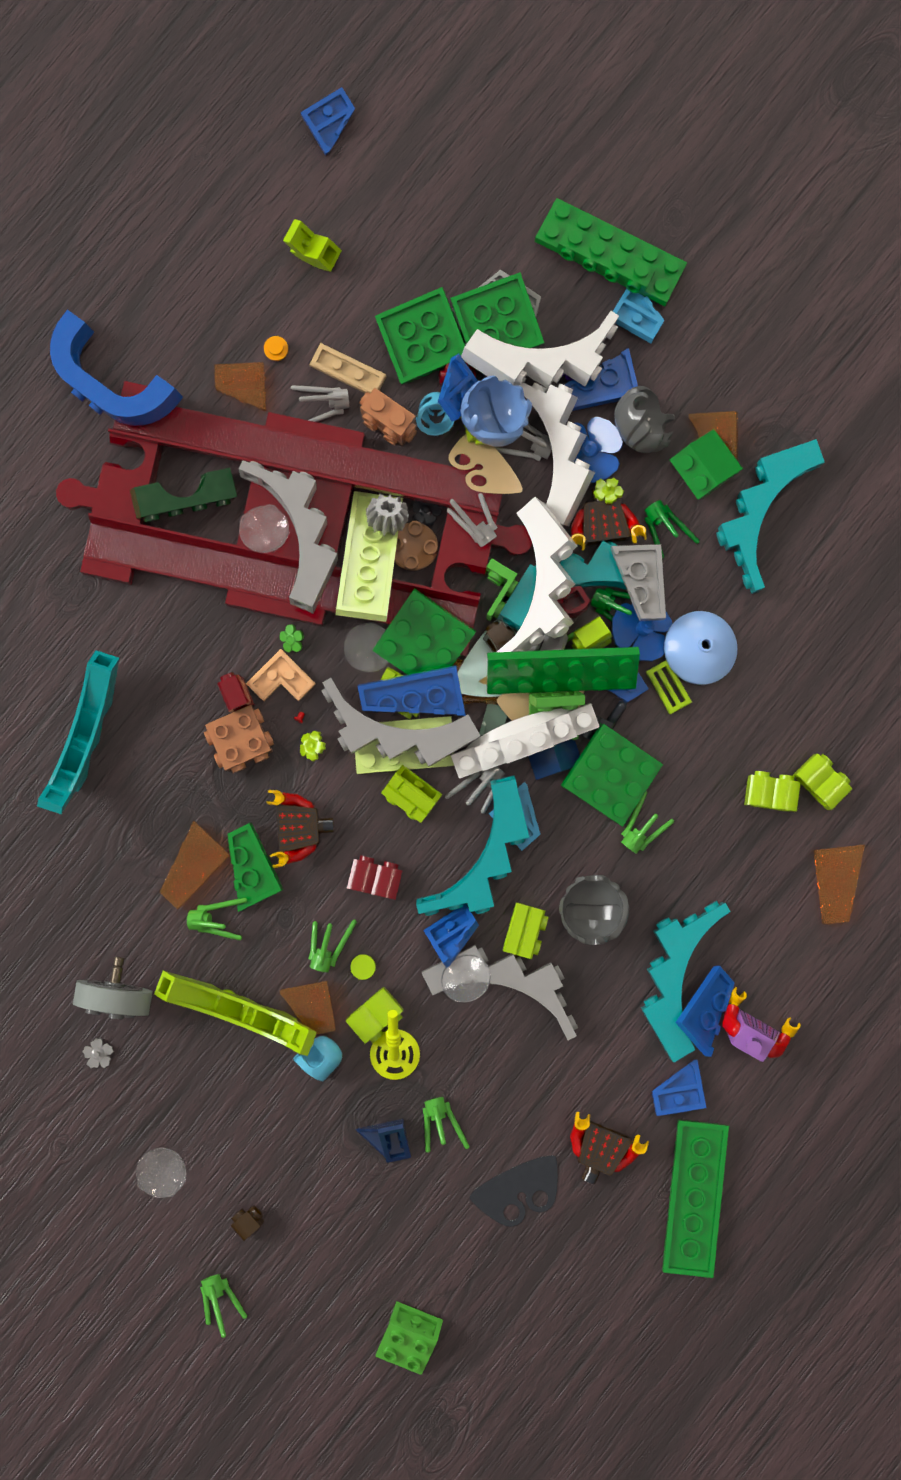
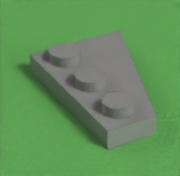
(643, 577)

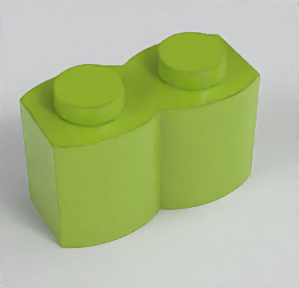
(592, 635)
(822, 781)
(772, 792)
(372, 1016)

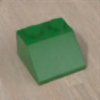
(706, 464)

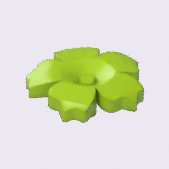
(608, 490)
(312, 745)

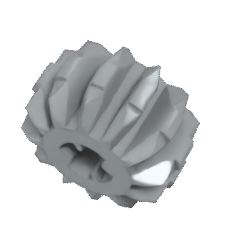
(387, 514)

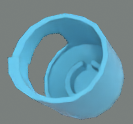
(429, 403)
(322, 1058)

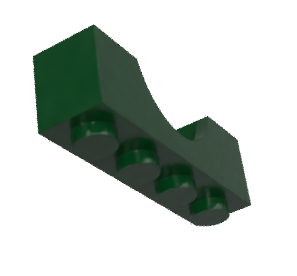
(153, 500)

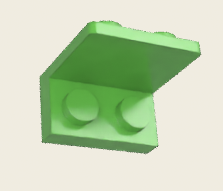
(500, 575)
(554, 700)
(409, 1338)

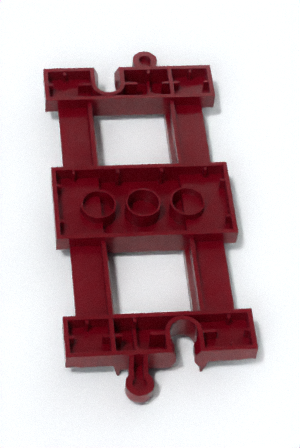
(285, 444)

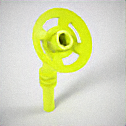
(392, 1043)

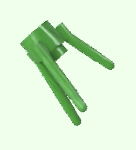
(635, 839)
(202, 921)
(322, 959)
(436, 1110)
(211, 1290)

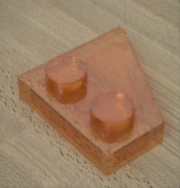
(242, 382)
(723, 422)
(312, 1005)

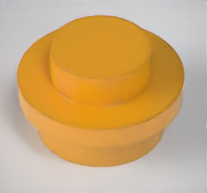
(276, 348)

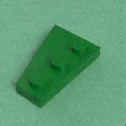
(252, 868)

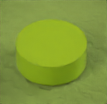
(363, 966)

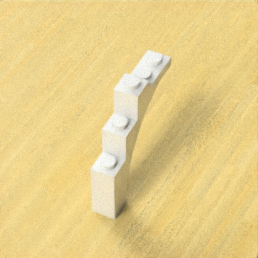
(513, 363)
(569, 478)
(552, 581)

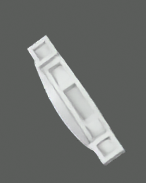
(523, 738)

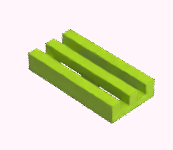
(650, 673)

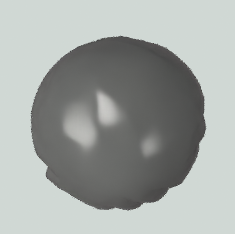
(641, 420)
(594, 910)

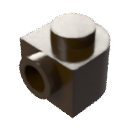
(498, 635)
(247, 1222)

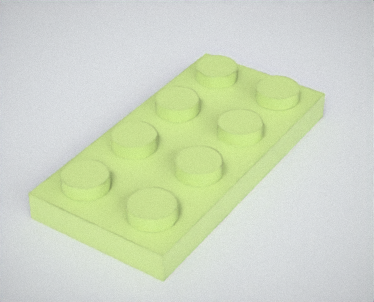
(371, 761)

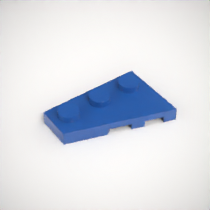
(609, 386)
(705, 1009)

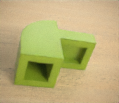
(310, 247)

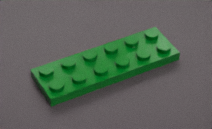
(562, 670)
(695, 1198)

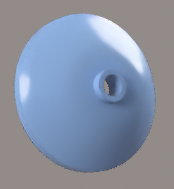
(685, 650)

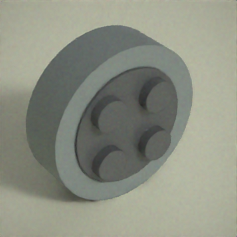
(112, 996)

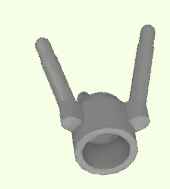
(337, 399)
(541, 445)
(481, 533)
(486, 776)

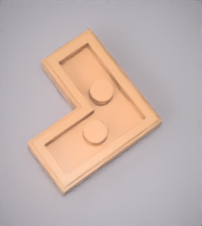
(279, 671)

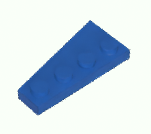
(421, 692)

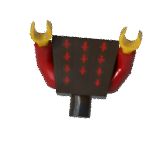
(605, 523)
(297, 827)
(602, 1148)

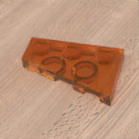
(193, 866)
(837, 881)

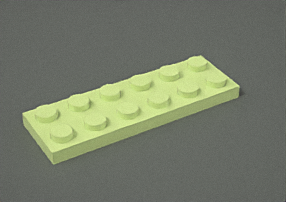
(366, 566)

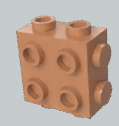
(388, 417)
(239, 739)

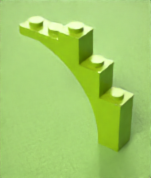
(236, 1010)

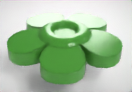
(291, 638)

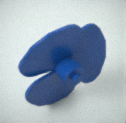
(603, 438)
(628, 628)

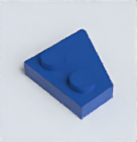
(328, 118)
(455, 385)
(451, 933)
(680, 1092)

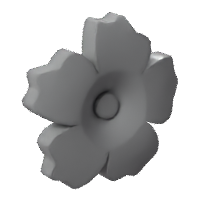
(98, 1053)

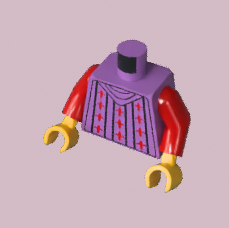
(752, 1034)

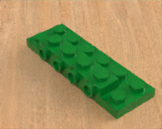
(610, 252)

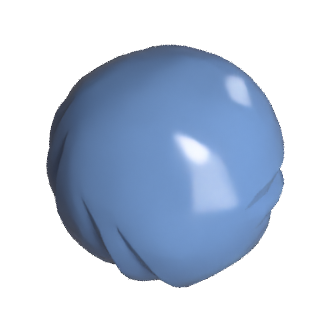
(495, 411)

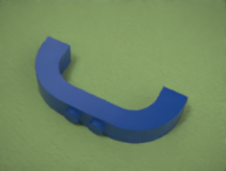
(142, 409)

